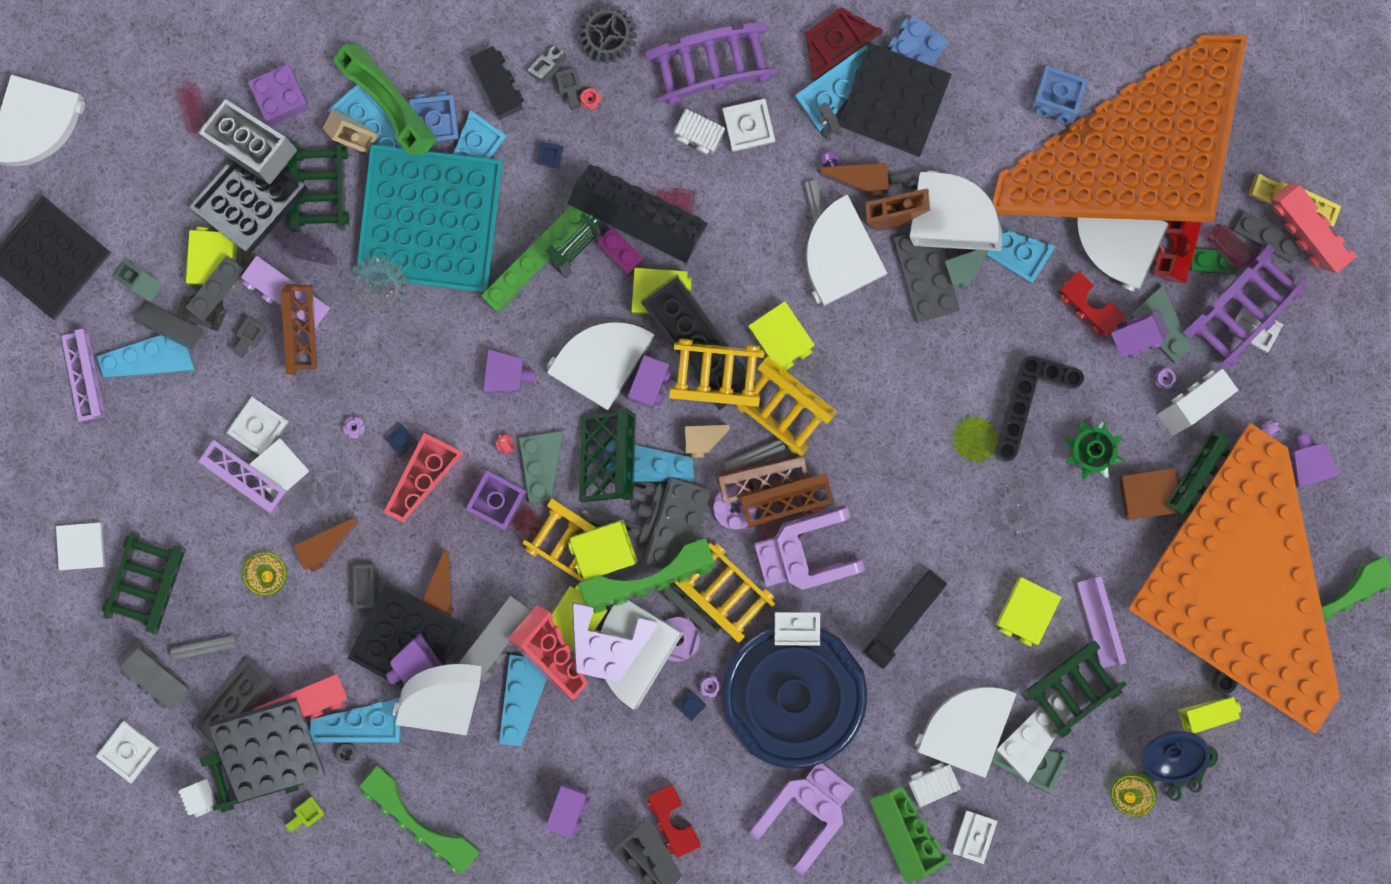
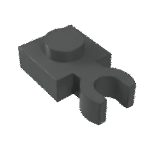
(546, 66)

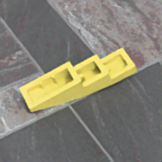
(1265, 188)

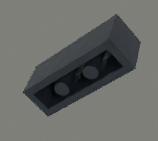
(497, 82)

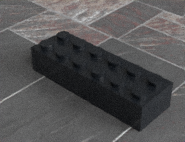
(637, 213)
(682, 317)

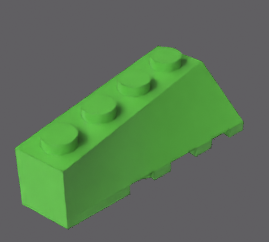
(907, 835)

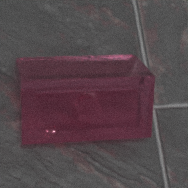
(193, 108)
(1230, 246)

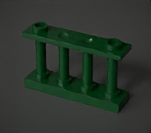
(299, 219)
(562, 256)
(1197, 472)
(165, 577)
(1054, 680)
(214, 763)

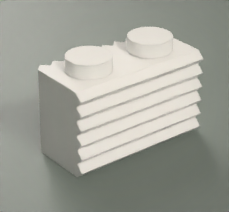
(698, 132)
(933, 784)
(198, 798)

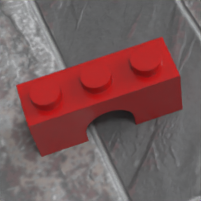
(1177, 263)
(1102, 320)
(679, 839)

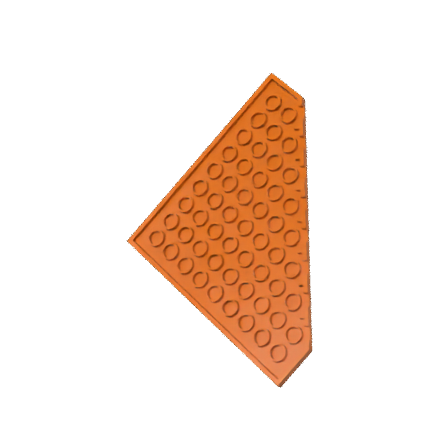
(1143, 153)
(1245, 587)

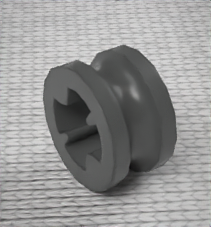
(341, 749)

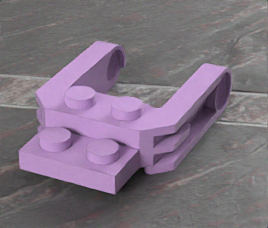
(783, 555)
(821, 794)

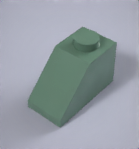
(965, 266)
(137, 280)

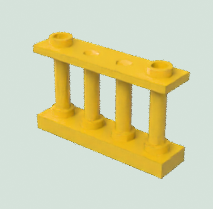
(725, 393)
(804, 399)
(575, 524)
(720, 613)

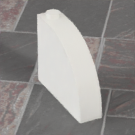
(35, 120)
(958, 215)
(1122, 246)
(840, 254)
(601, 360)
(650, 659)
(439, 699)
(967, 728)

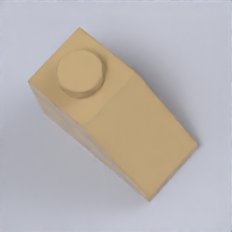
(349, 131)
(703, 439)

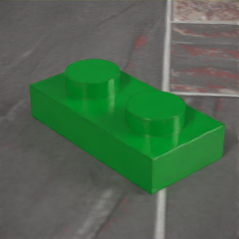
(1211, 262)

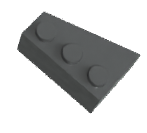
(152, 675)
(647, 856)

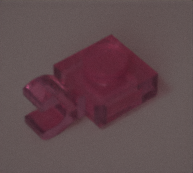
(681, 197)

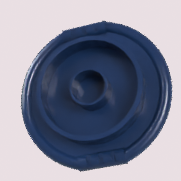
(794, 700)

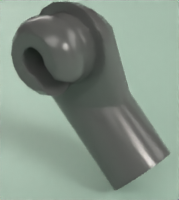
(906, 178)

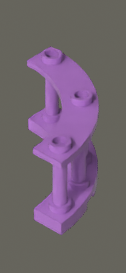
(707, 41)
(1235, 291)

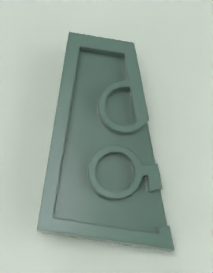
(1176, 342)
(540, 464)
(1045, 774)

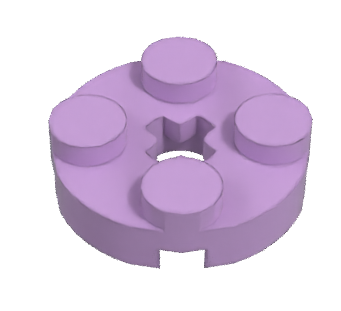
(723, 514)
(690, 636)

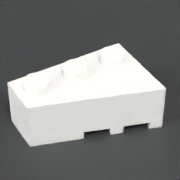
(1198, 401)

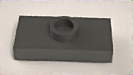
(364, 585)

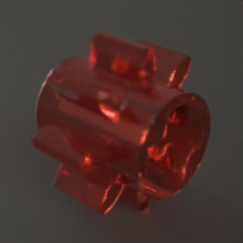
(522, 520)

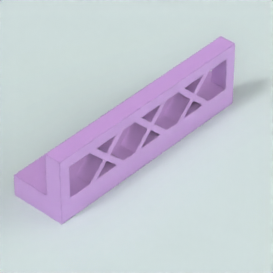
(88, 374)
(239, 483)
(1101, 621)

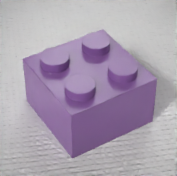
(278, 95)
(1139, 333)
(649, 382)
(496, 500)
(567, 809)

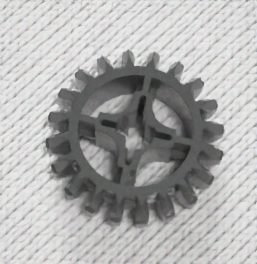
(615, 36)

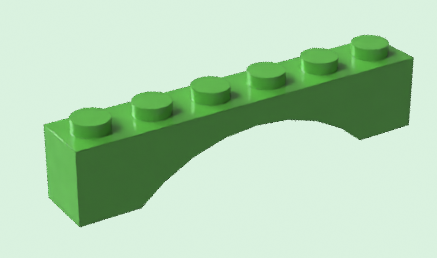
(408, 126)
(516, 277)
(691, 560)
(1369, 579)
(384, 789)

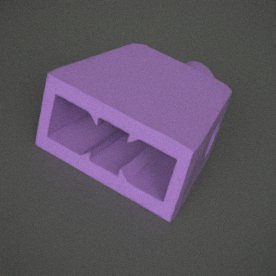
(505, 373)
(1311, 462)
(412, 660)

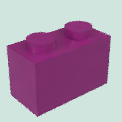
(620, 251)

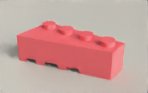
(1311, 229)
(425, 469)
(545, 649)
(317, 697)

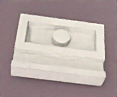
(1264, 339)
(797, 628)
(974, 837)

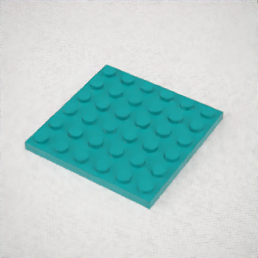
(432, 216)

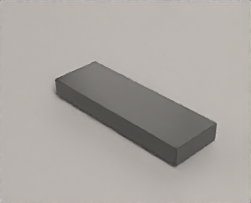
(169, 326)

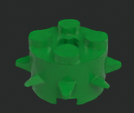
(1104, 444)

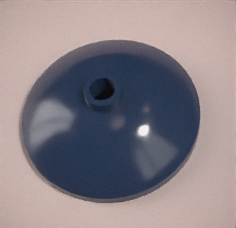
(1175, 756)

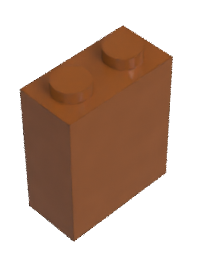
(1148, 493)

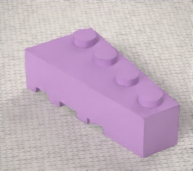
(271, 282)

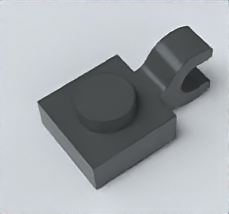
(569, 84)
(828, 121)
(250, 334)

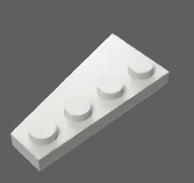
(1031, 740)

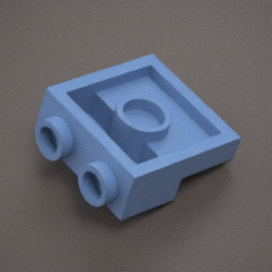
(918, 42)
(1059, 95)
(438, 114)

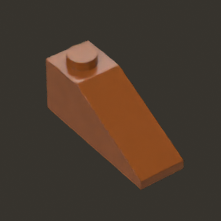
(864, 178)
(897, 209)
(323, 545)
(440, 588)

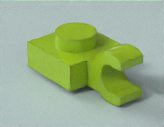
(306, 814)

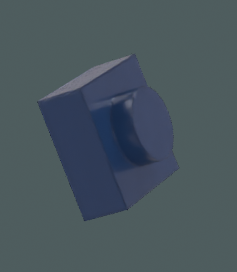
(550, 155)
(401, 440)
(691, 705)

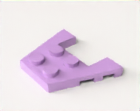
(604, 653)

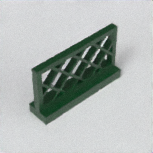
(623, 451)

